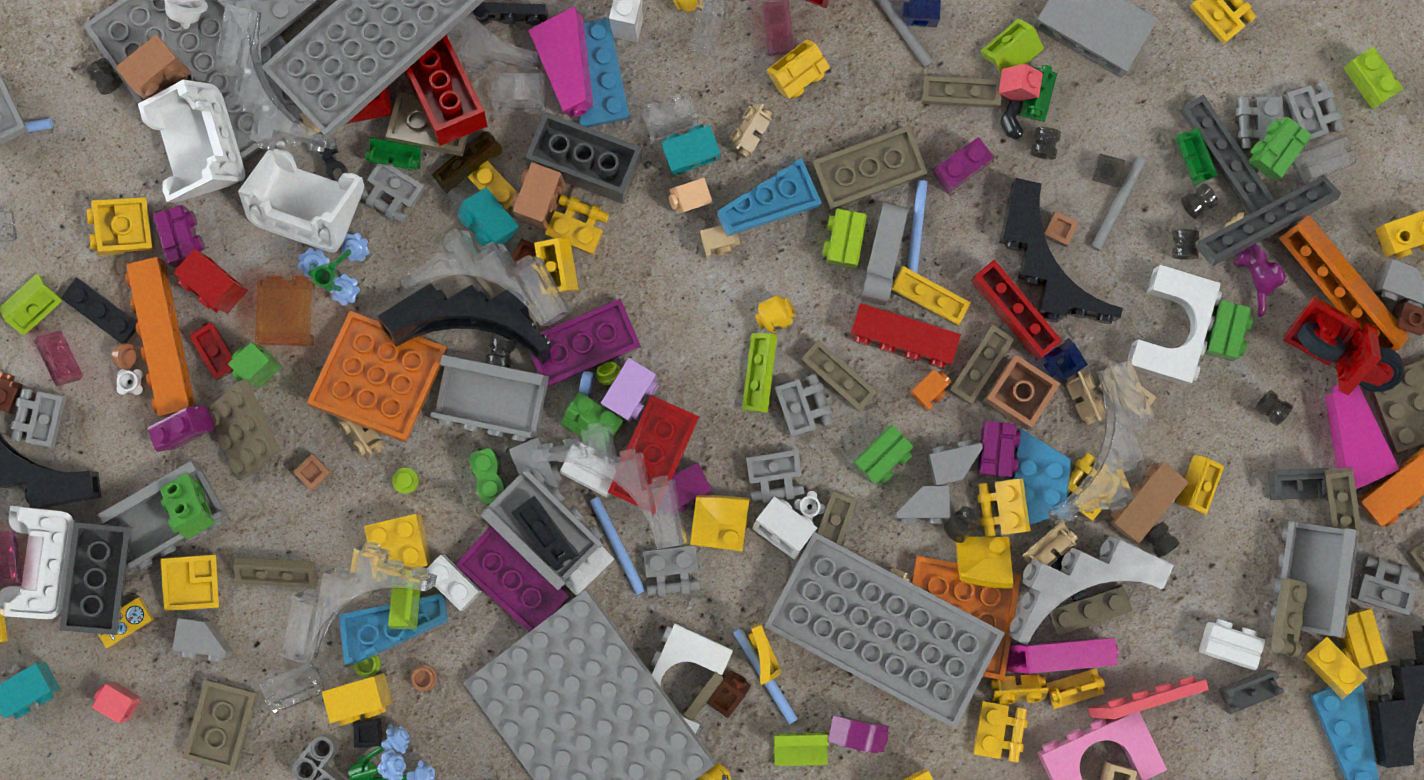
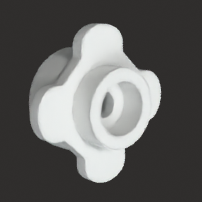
(124, 376)
(811, 498)

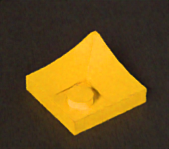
(719, 522)
(985, 561)
(190, 582)
(768, 663)

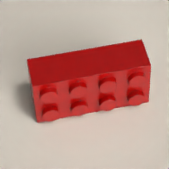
(445, 93)

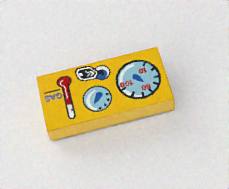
(133, 617)

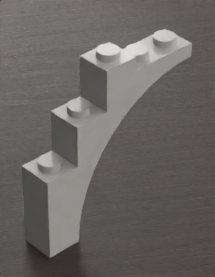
(1079, 571)

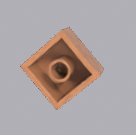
(152, 68)
(538, 196)
(1021, 392)

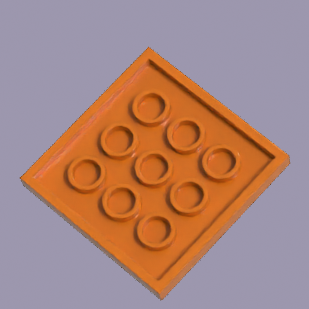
(374, 381)
(988, 604)

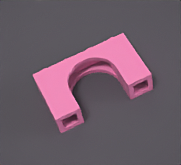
(1130, 732)

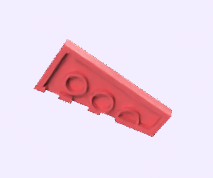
(1147, 699)

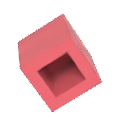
(1020, 83)
(115, 702)

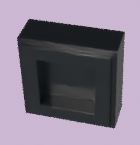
(367, 733)

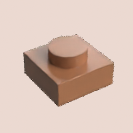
(1060, 229)
(312, 472)

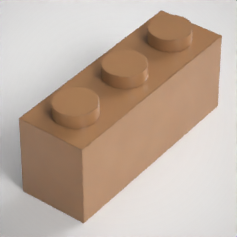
(1149, 502)

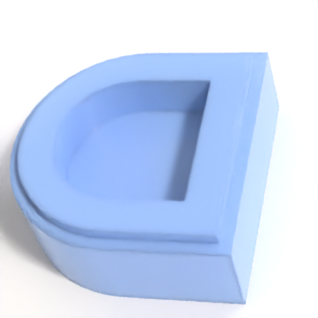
(587, 383)

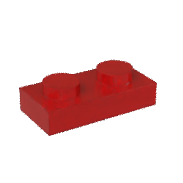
(213, 350)

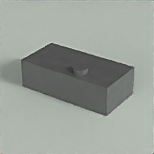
(585, 157)
(95, 578)

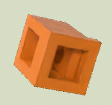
(930, 389)

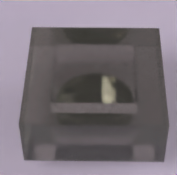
(1108, 170)

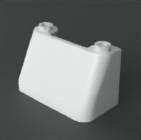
(195, 138)
(300, 202)
(44, 566)

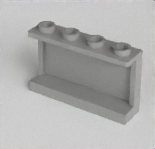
(1099, 30)
(490, 398)
(149, 520)
(568, 520)
(1327, 563)

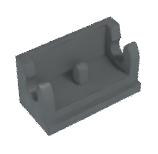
(1297, 484)
(1250, 690)

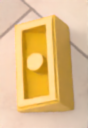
(1203, 480)

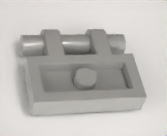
(1264, 110)
(1307, 113)
(395, 184)
(796, 408)
(44, 419)
(771, 468)
(671, 562)
(1383, 593)

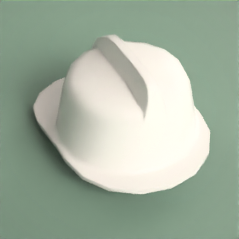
(185, 11)

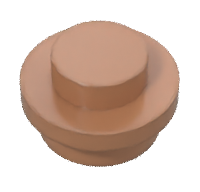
(124, 356)
(423, 678)

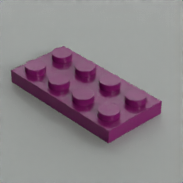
(587, 342)
(511, 580)

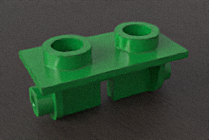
(1038, 107)
(396, 153)
(1196, 156)

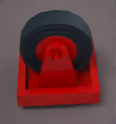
(1321, 331)
(1368, 364)

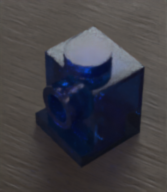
(922, 12)
(1073, 361)

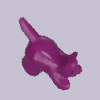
(1265, 274)

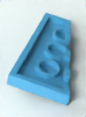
(605, 77)
(772, 200)
(368, 634)
(1348, 732)

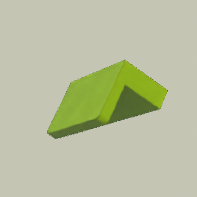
(1013, 46)
(29, 305)
(404, 608)
(800, 749)

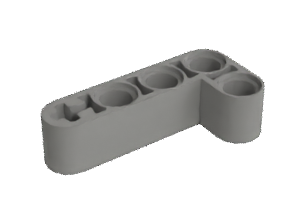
(883, 254)
(318, 760)

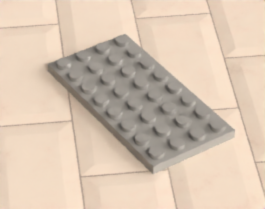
(358, 53)
(884, 630)

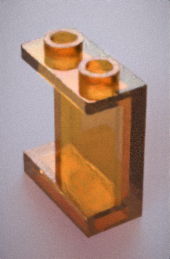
(284, 311)

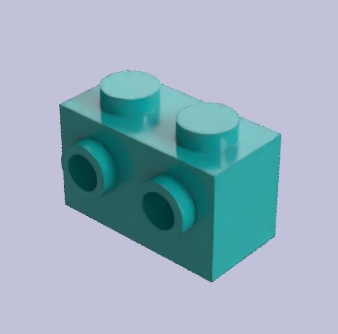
(690, 149)
(487, 218)
(26, 689)

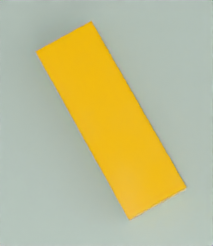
(930, 296)

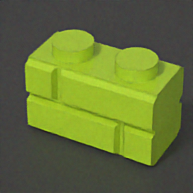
(1372, 77)
(845, 238)

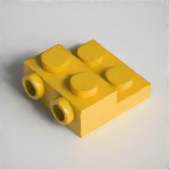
(119, 226)

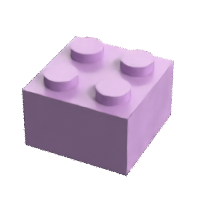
(630, 391)

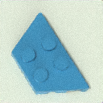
(1044, 476)

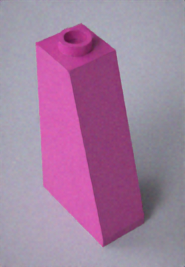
(565, 58)
(1358, 437)
(1062, 655)

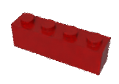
(1015, 310)
(904, 335)

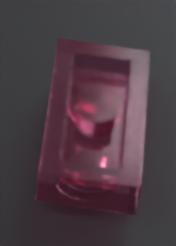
(778, 27)
(58, 358)
(9, 559)

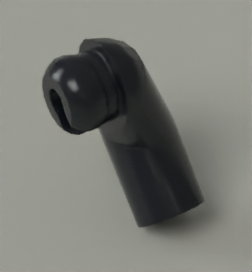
(1009, 122)

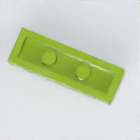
(759, 372)

